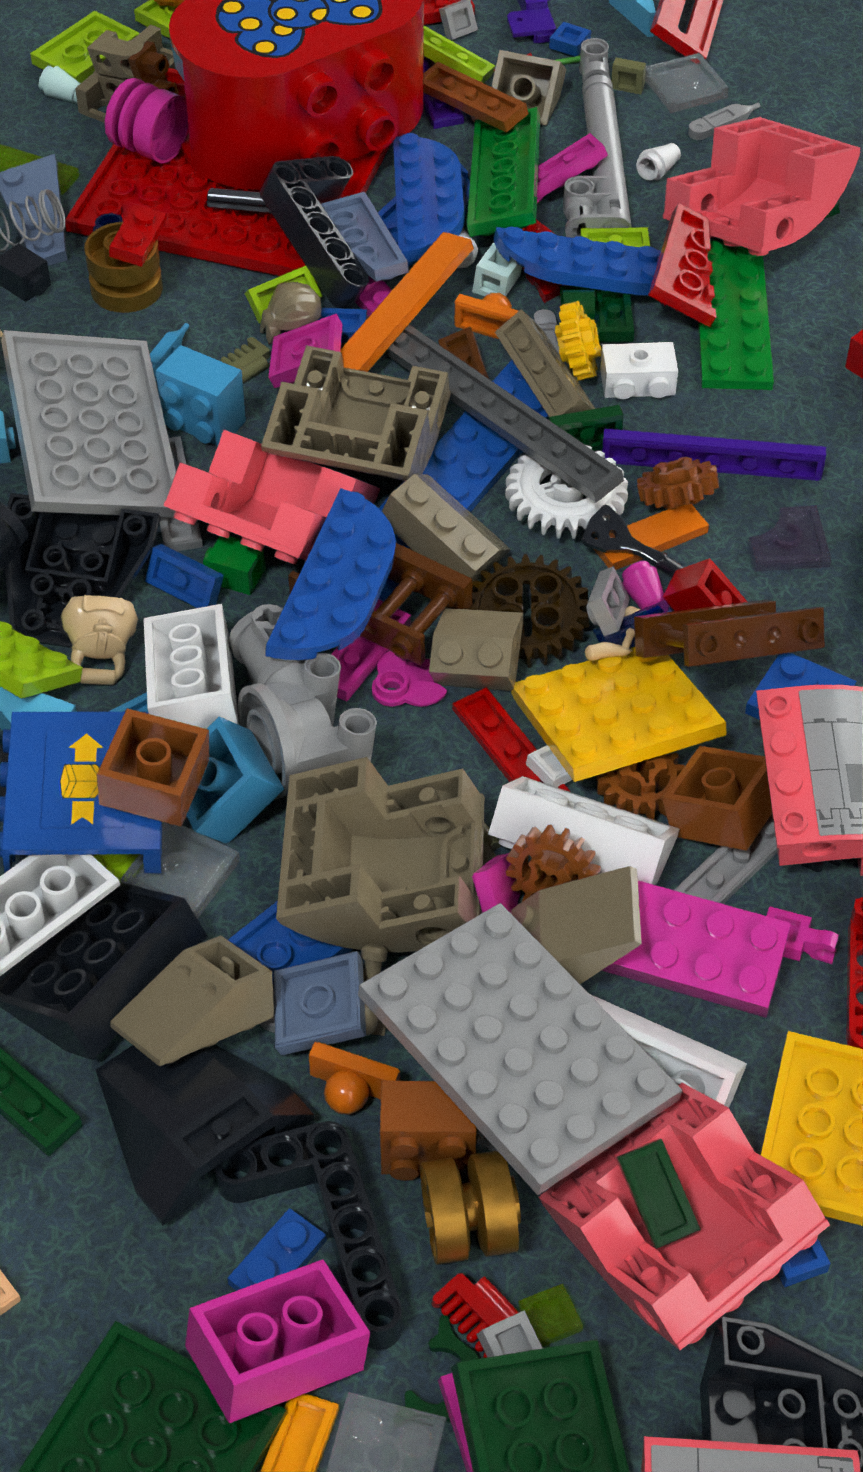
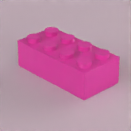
(706, 950)

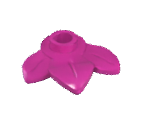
(411, 682)

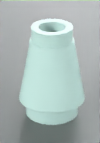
(58, 84)

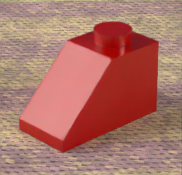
(701, 587)

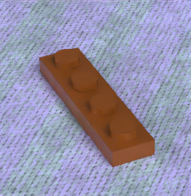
(473, 97)

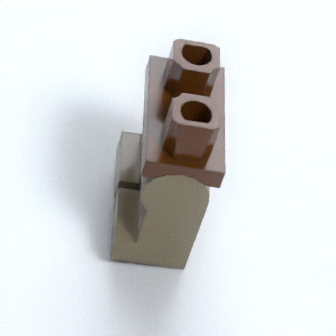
(128, 61)

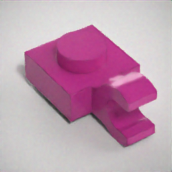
(817, 943)

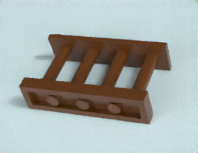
(419, 575)
(729, 632)

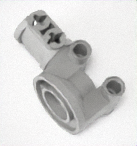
(295, 704)

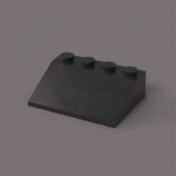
(99, 966)

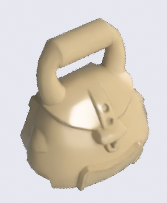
(99, 630)

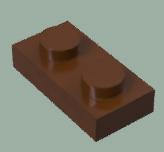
(465, 347)

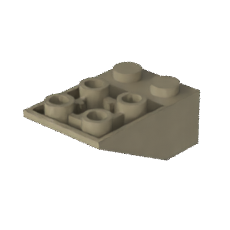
(197, 1002)

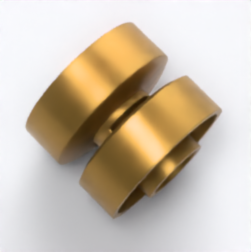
(120, 284)
(482, 1204)

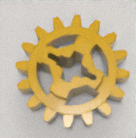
(578, 340)

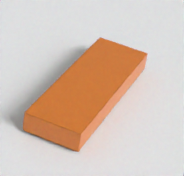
(660, 533)

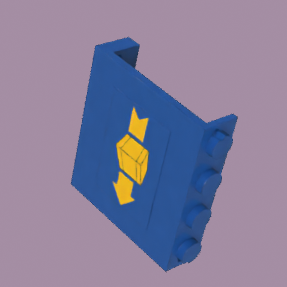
(54, 791)

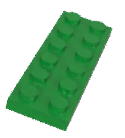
(504, 176)
(738, 343)

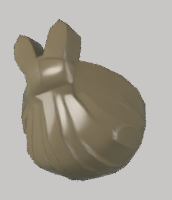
(289, 308)

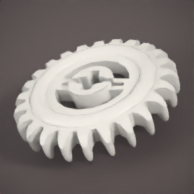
(555, 501)

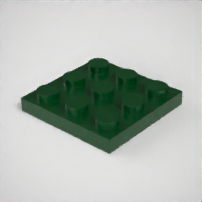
(540, 1411)

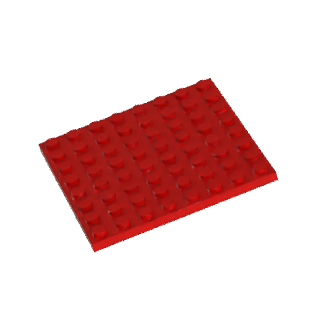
(191, 227)

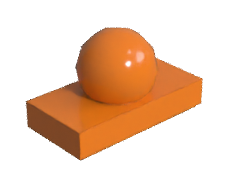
(483, 315)
(348, 1077)

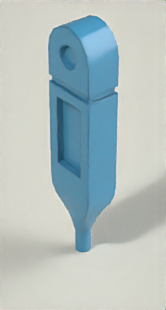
(167, 346)

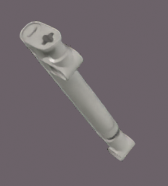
(603, 197)

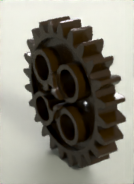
(561, 609)

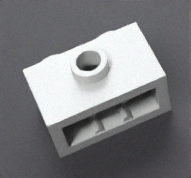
(639, 370)

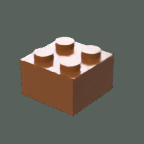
(153, 767)
(720, 798)
(421, 1126)

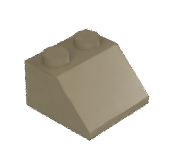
(530, 80)
(476, 649)

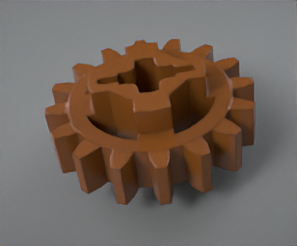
(678, 483)
(640, 785)
(552, 862)

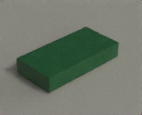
(657, 1193)

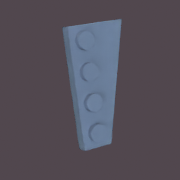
(29, 181)
(367, 236)

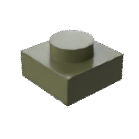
(628, 75)

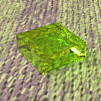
(551, 1314)

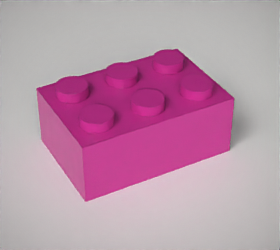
(276, 1340)

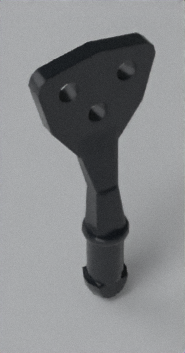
(623, 540)

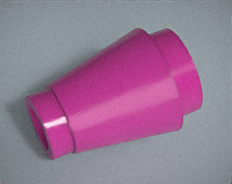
(643, 584)

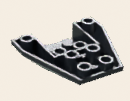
(69, 559)
(190, 1118)
(778, 1391)

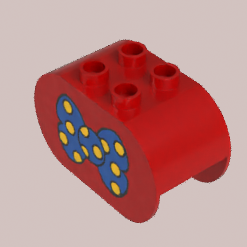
(295, 80)

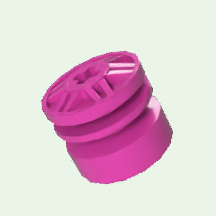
(147, 120)

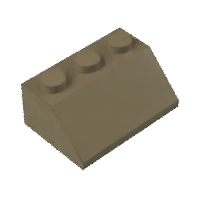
(442, 527)

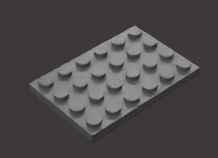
(88, 423)
(519, 1046)

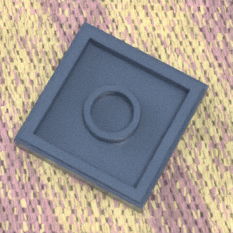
(318, 1003)

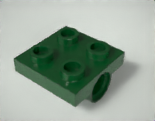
(608, 309)

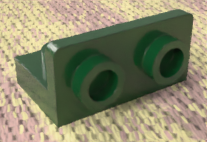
(590, 424)

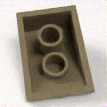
(586, 920)

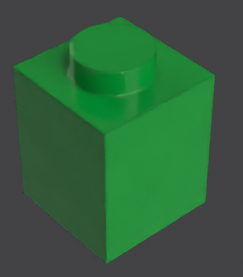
(237, 562)

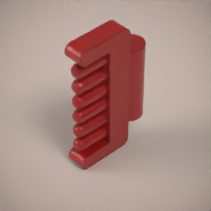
(481, 1300)

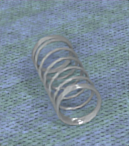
(56, 205)

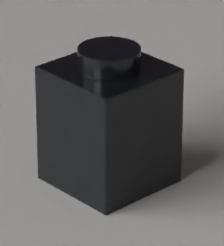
(24, 272)

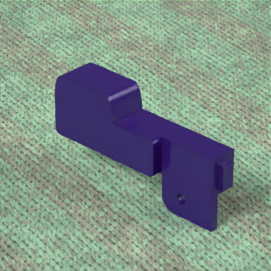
(532, 21)

